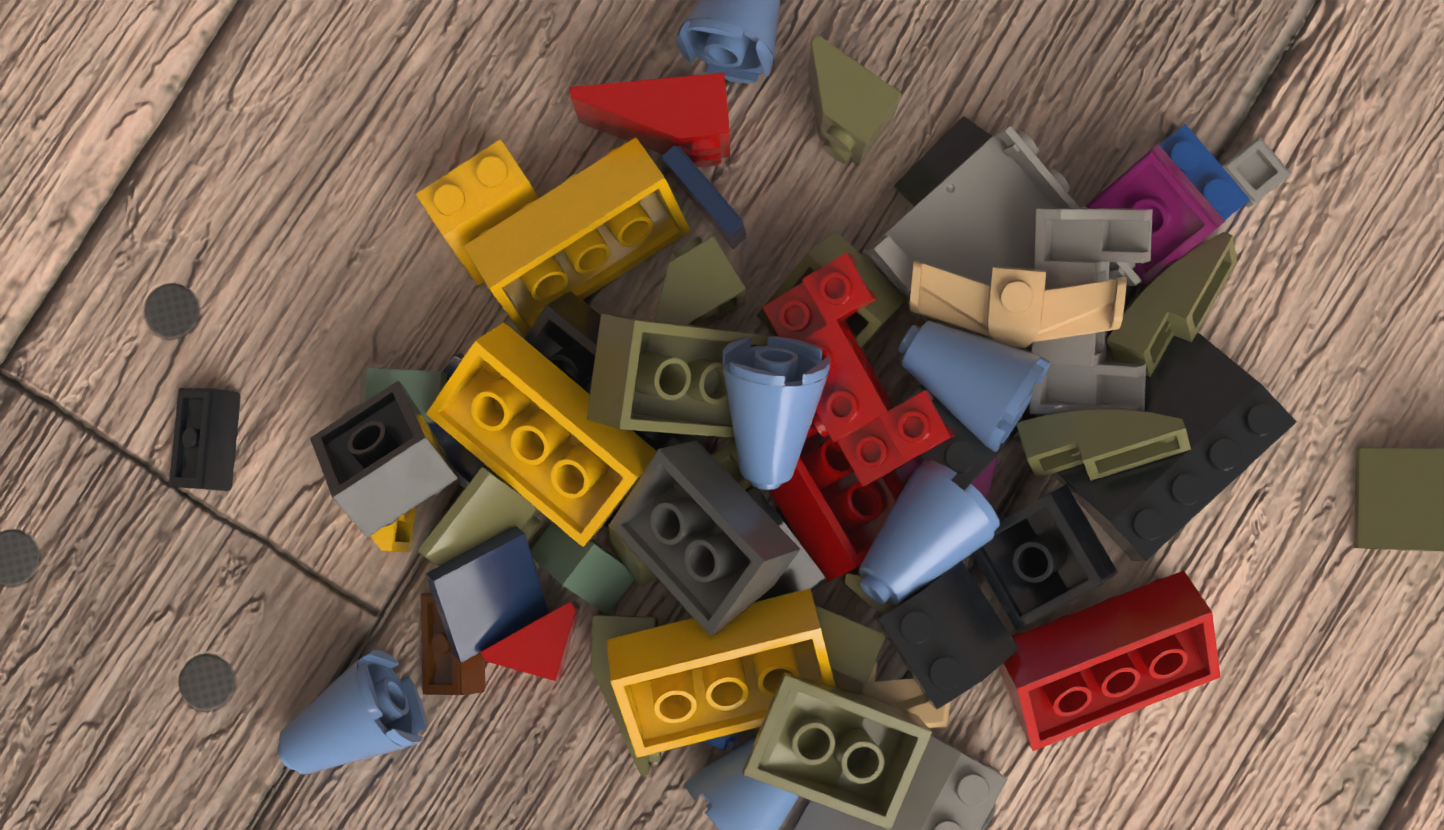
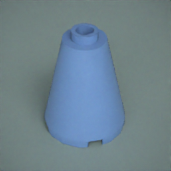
(732, 37)
(974, 377)
(772, 404)
(925, 534)
(355, 718)
(736, 799)

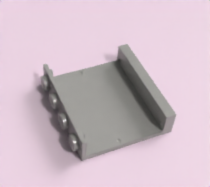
(980, 218)

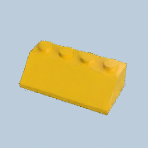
(579, 234)
(536, 435)
(695, 687)

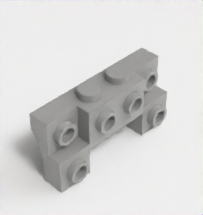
(1076, 250)

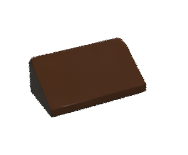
(440, 668)

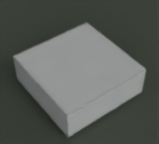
(1256, 170)

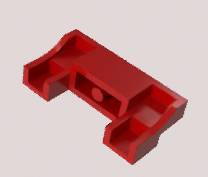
(853, 401)

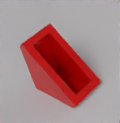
(538, 647)

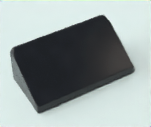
(941, 160)
(204, 439)

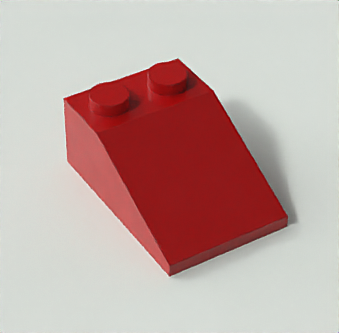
(662, 114)

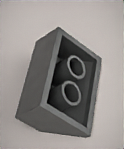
(703, 535)

